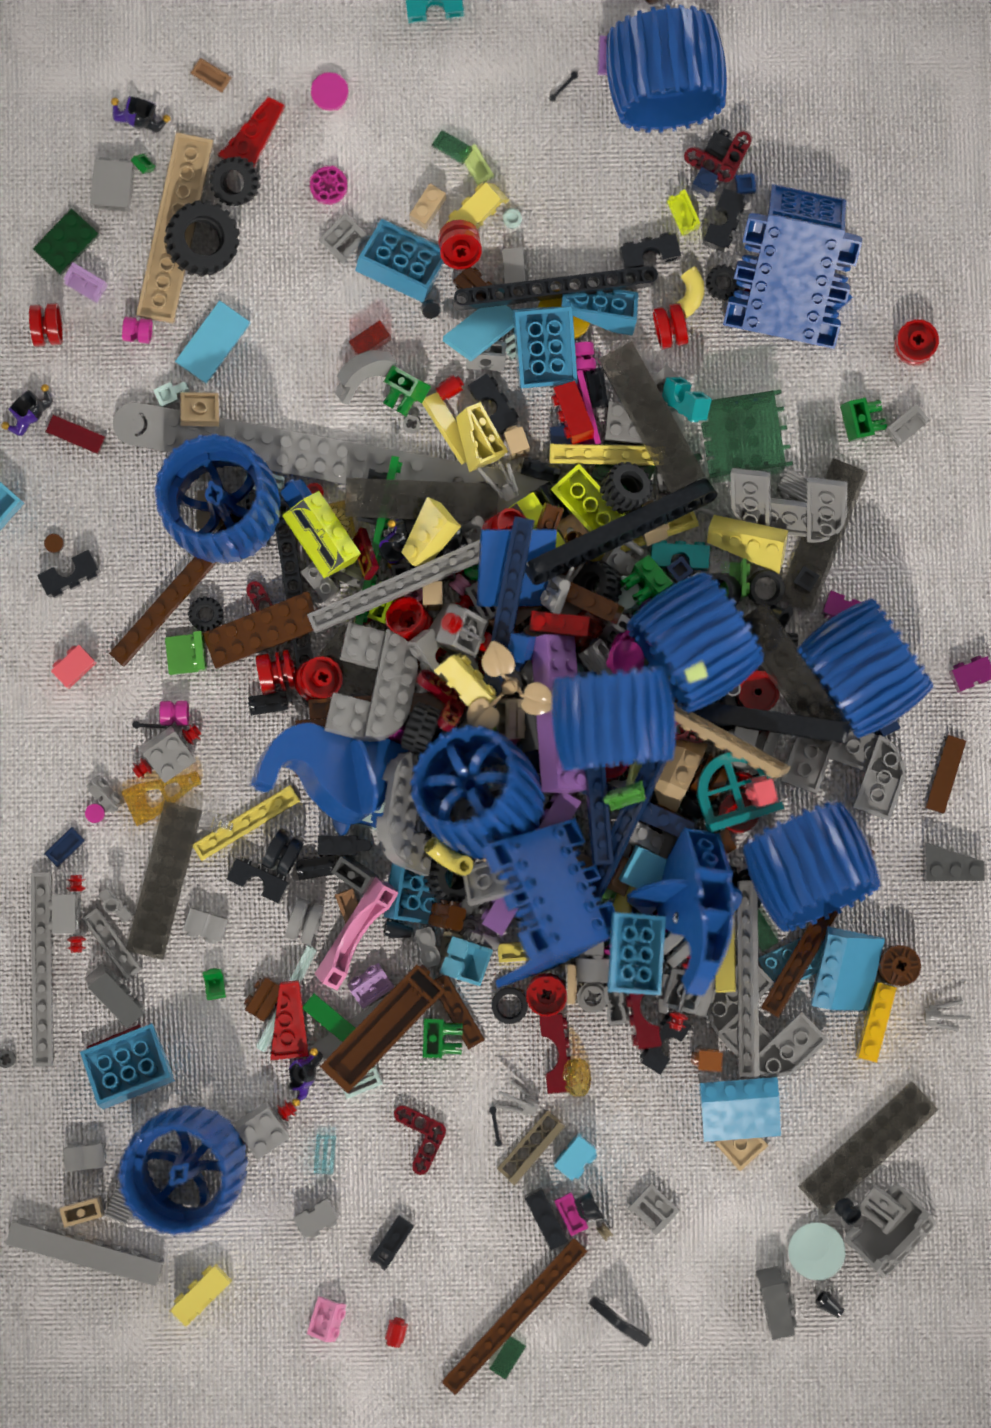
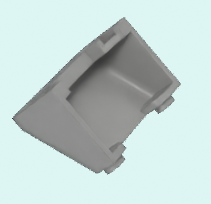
(887, 1251)

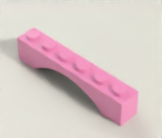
(336, 962)

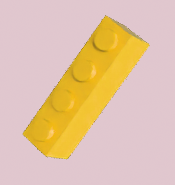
(876, 1022)

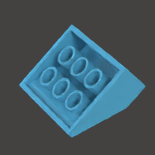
(401, 260)
(544, 346)
(414, 899)
(636, 953)
(846, 970)
(127, 1067)
(740, 1109)

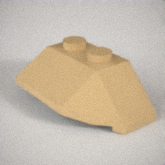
(678, 774)

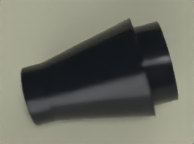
(397, 930)
(828, 1303)

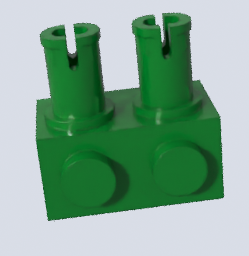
(400, 383)
(858, 419)
(649, 577)
(433, 1041)

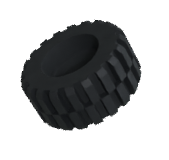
(217, 219)

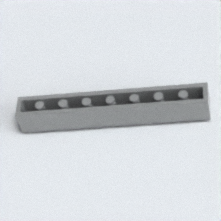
(85, 1252)

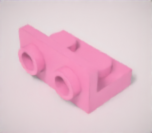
(326, 1320)

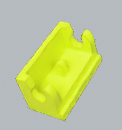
(683, 212)

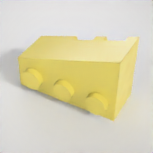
(480, 205)
(479, 437)
(430, 533)
(466, 679)
(200, 1294)

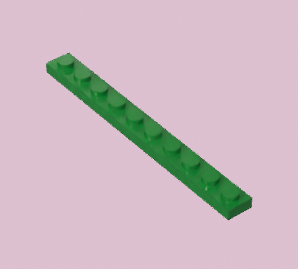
(382, 524)

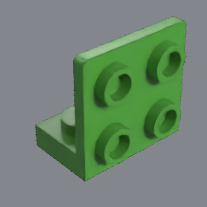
(740, 571)
(186, 653)

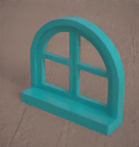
(743, 813)

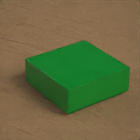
(143, 163)

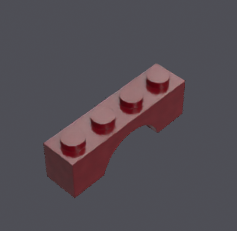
(553, 1028)
(645, 1034)

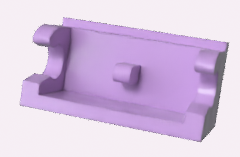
(85, 282)

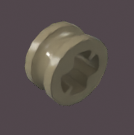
(604, 1231)

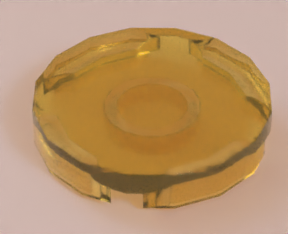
(577, 1076)

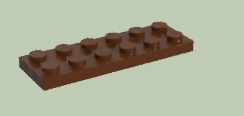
(260, 630)

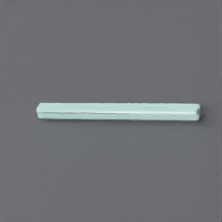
(298, 974)

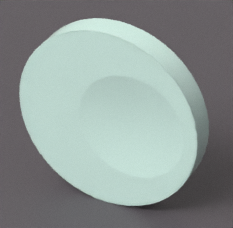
(817, 1251)

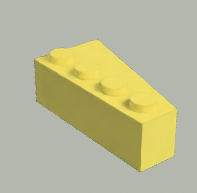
(749, 541)

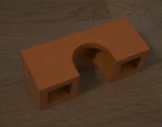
(707, 1059)

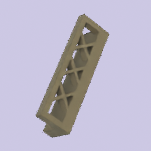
(536, 1153)

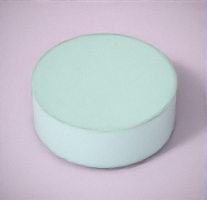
(512, 218)

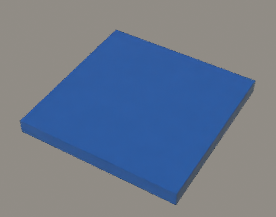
(492, 561)

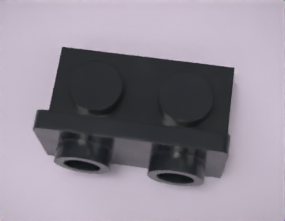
(720, 144)

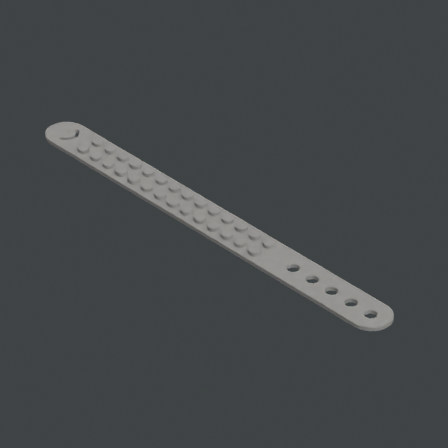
(306, 453)

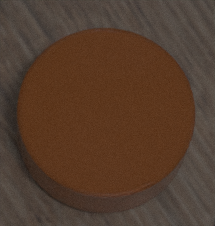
(54, 543)

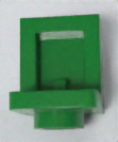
(214, 984)

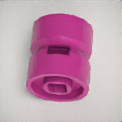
(137, 330)
(585, 351)
(174, 713)

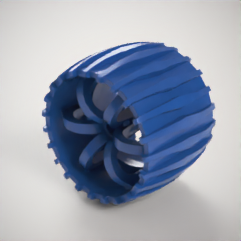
(666, 69)
(203, 456)
(692, 626)
(866, 667)
(613, 719)
(452, 771)
(811, 866)
(155, 1207)

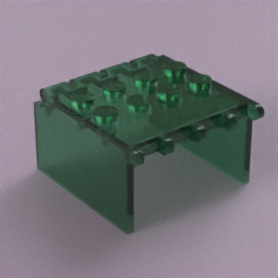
(744, 435)

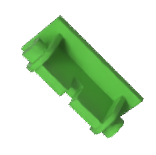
(625, 796)

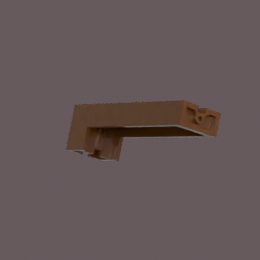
(383, 1027)

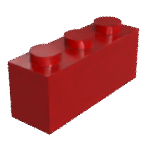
(572, 412)
(560, 624)

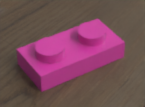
(570, 1214)

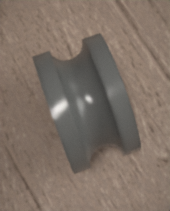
(11, 1055)

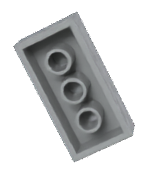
(621, 430)

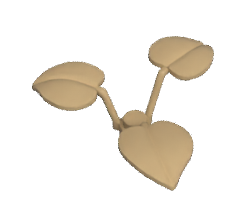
(499, 661)

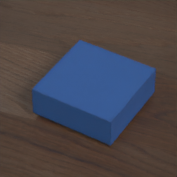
(745, 184)

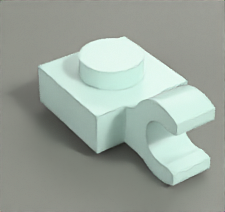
(168, 394)

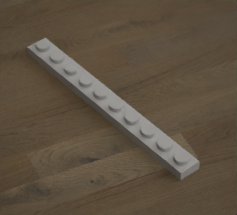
(395, 587)
(41, 970)
(748, 981)

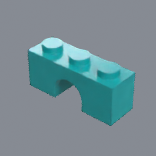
(417, 9)
(691, 404)
(696, 554)

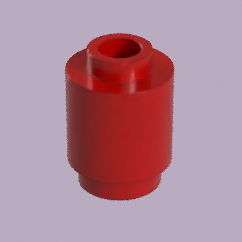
(449, 387)
(396, 1332)

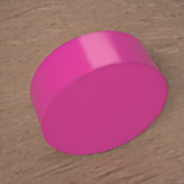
(95, 813)

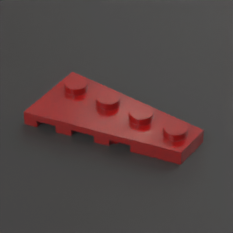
(255, 133)
(289, 1027)

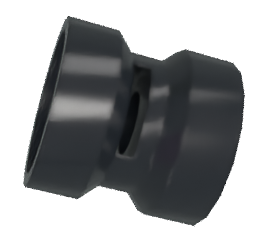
(847, 1210)

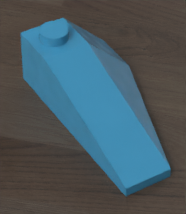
(607, 310)

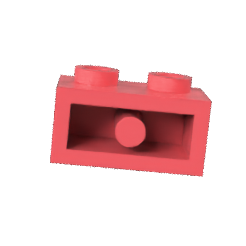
(73, 666)
(761, 791)

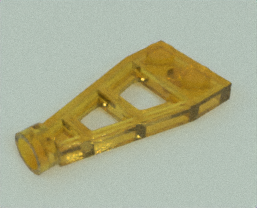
(139, 805)

